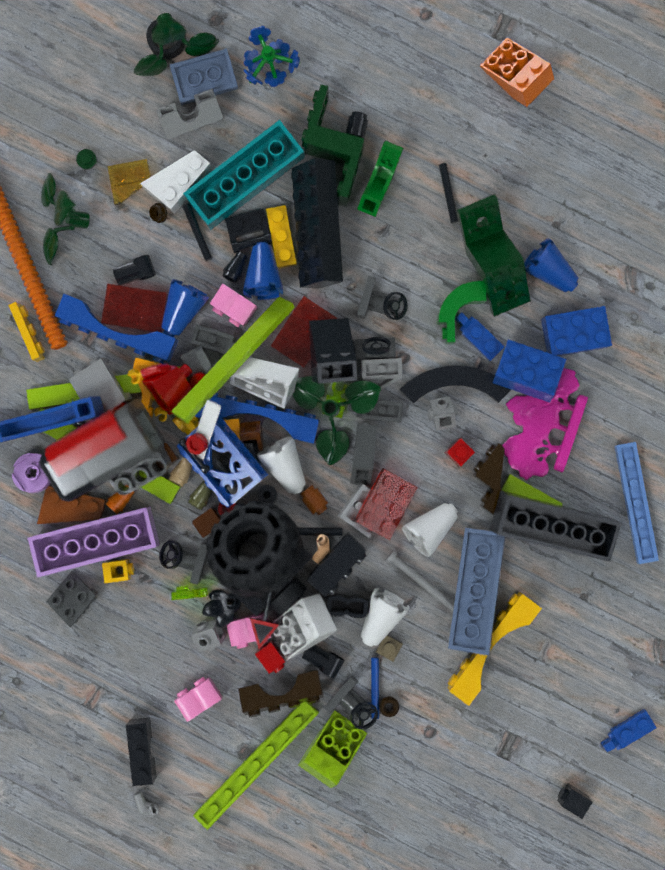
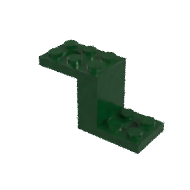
(332, 144)
(494, 255)

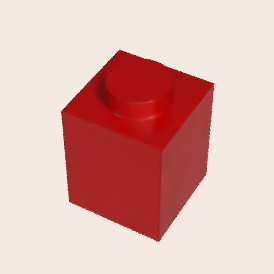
(459, 452)
(271, 657)

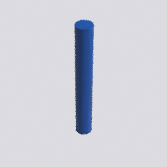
(375, 684)

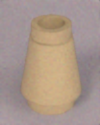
(181, 472)

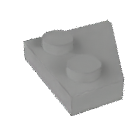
(382, 371)
(352, 508)

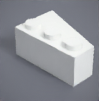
(176, 179)
(266, 380)

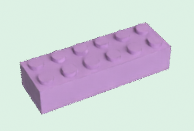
(93, 541)

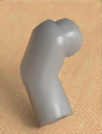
(145, 807)

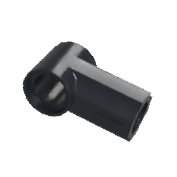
(140, 269)
(327, 661)

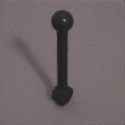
(204, 468)

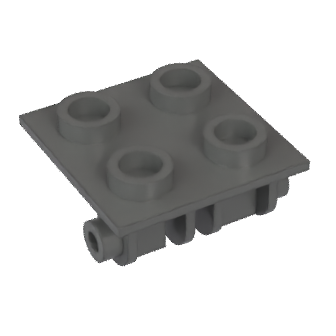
(71, 599)

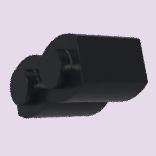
(354, 606)

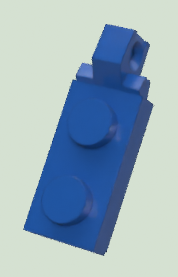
(479, 336)
(629, 731)

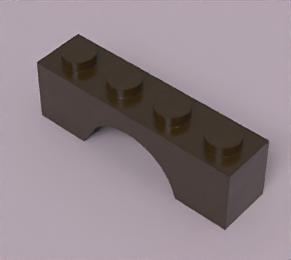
(255, 700)

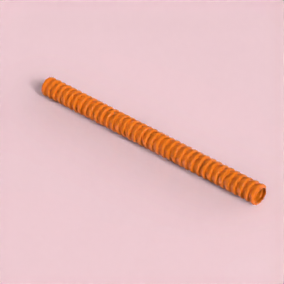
(30, 276)

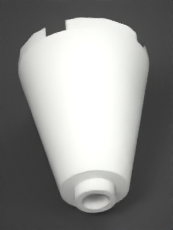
(284, 464)
(431, 528)
(383, 615)

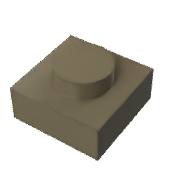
(389, 648)

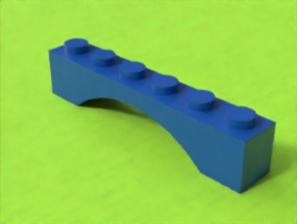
(78, 313)
(51, 418)
(300, 427)

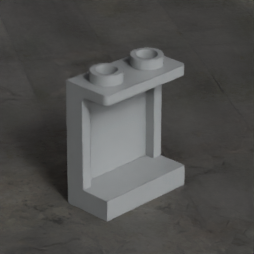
(99, 381)

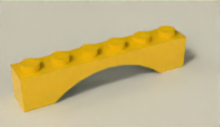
(468, 680)

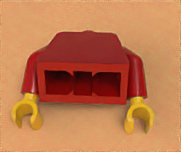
(165, 384)

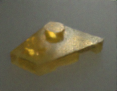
(126, 179)

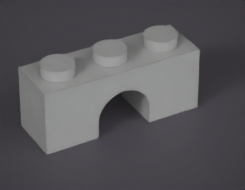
(176, 123)

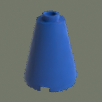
(551, 267)
(262, 274)
(181, 307)

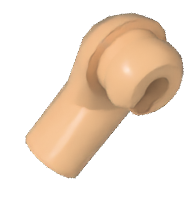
(323, 547)

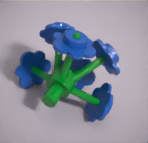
(276, 52)

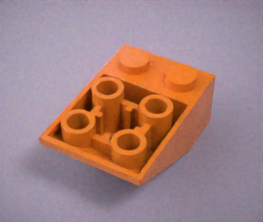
(518, 71)

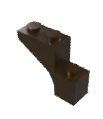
(490, 473)

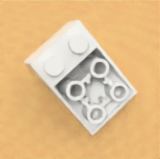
(303, 626)

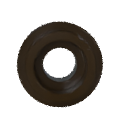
(158, 212)
(392, 712)

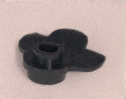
(219, 607)

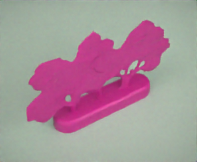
(538, 420)

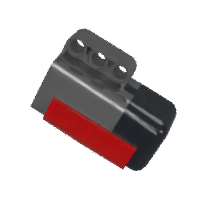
(106, 450)

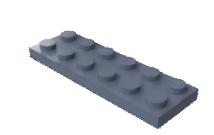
(476, 591)

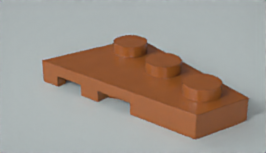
(81, 509)

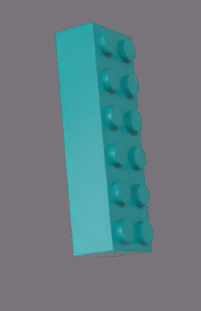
(245, 174)

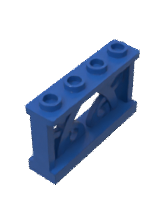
(239, 452)

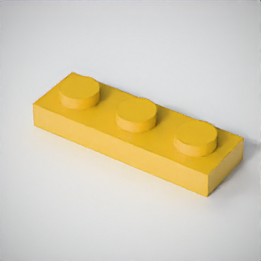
(281, 236)
(27, 331)

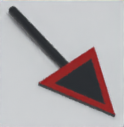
(263, 628)

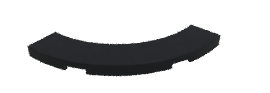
(453, 376)

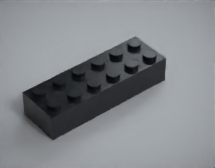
(317, 223)
(555, 526)

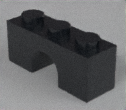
(141, 762)

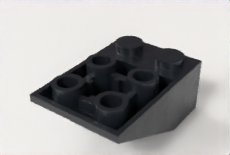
(332, 351)

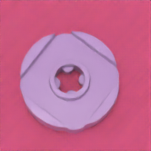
(22, 471)

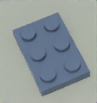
(202, 74)

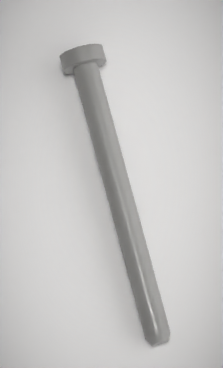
(392, 557)

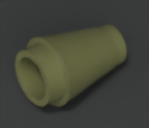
(200, 496)

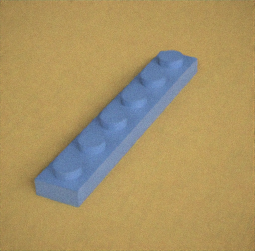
(636, 503)

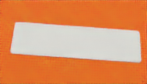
(208, 422)

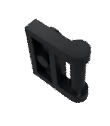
(247, 224)

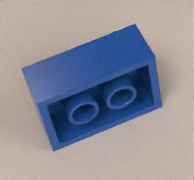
(576, 331)
(529, 371)

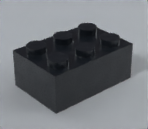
(337, 564)

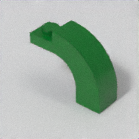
(380, 178)
(465, 294)

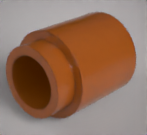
(314, 500)

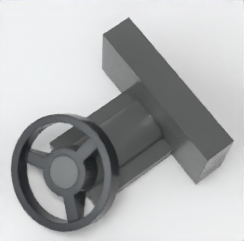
(381, 302)
(375, 348)
(185, 558)
(353, 704)

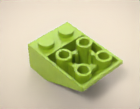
(332, 750)

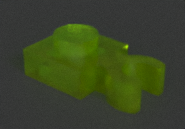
(337, 397)
(183, 592)

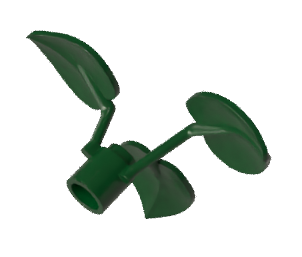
(168, 31)
(64, 211)
(361, 396)

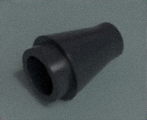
(235, 267)

